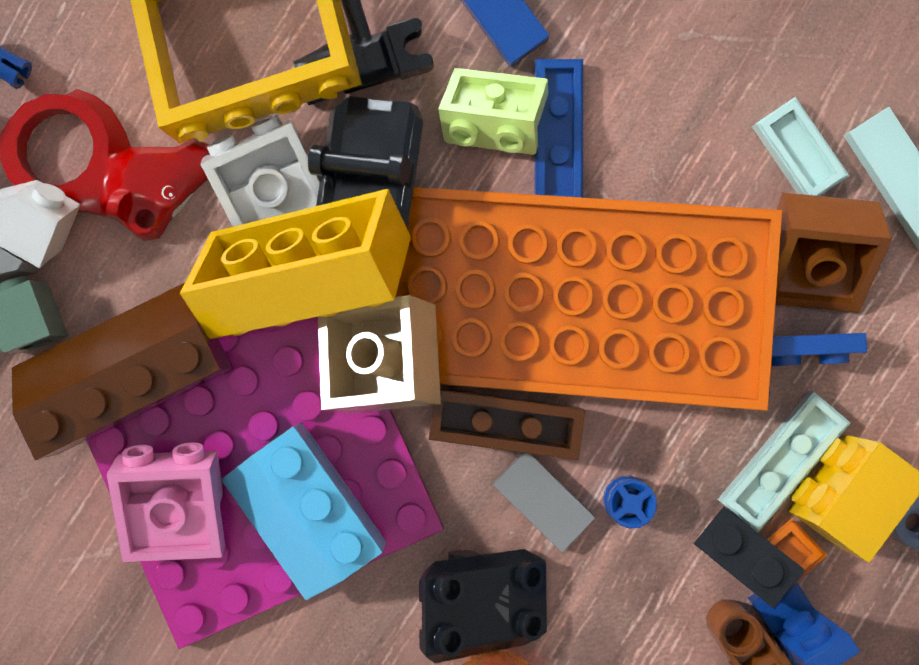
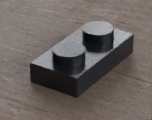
(749, 557)

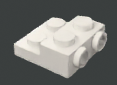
(261, 173)

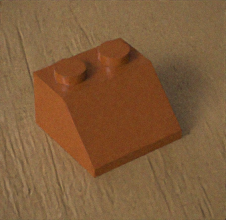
(829, 251)

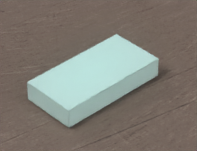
(800, 150)

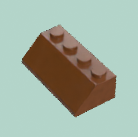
(112, 374)

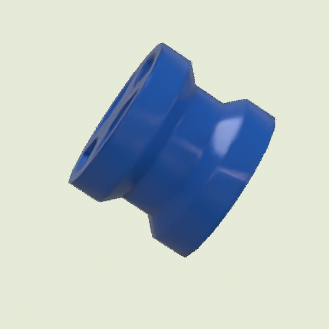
(635, 509)

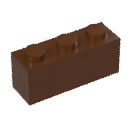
(508, 424)

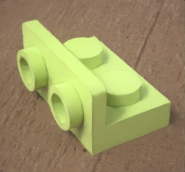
(493, 110)

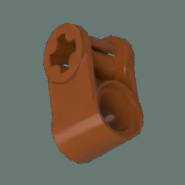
(750, 644)

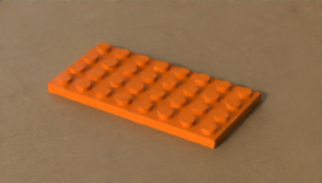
(598, 295)

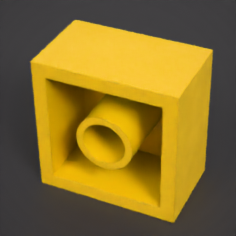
(856, 495)

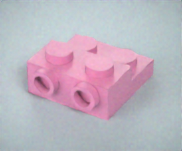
(167, 503)

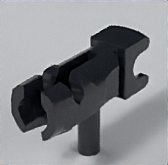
(379, 55)

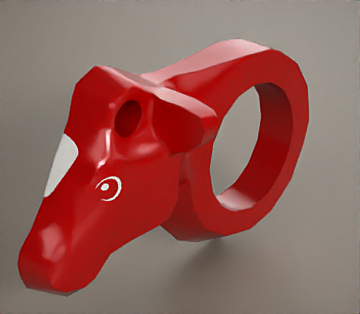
(122, 182)

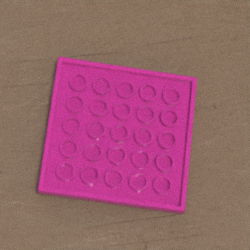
(238, 414)

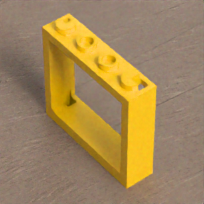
(243, 104)

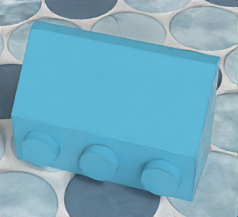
(304, 512)

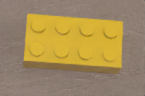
(299, 266)

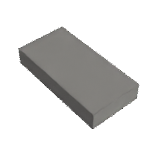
(543, 500)

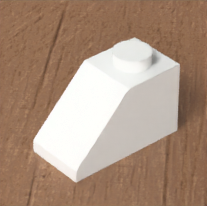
(35, 220)

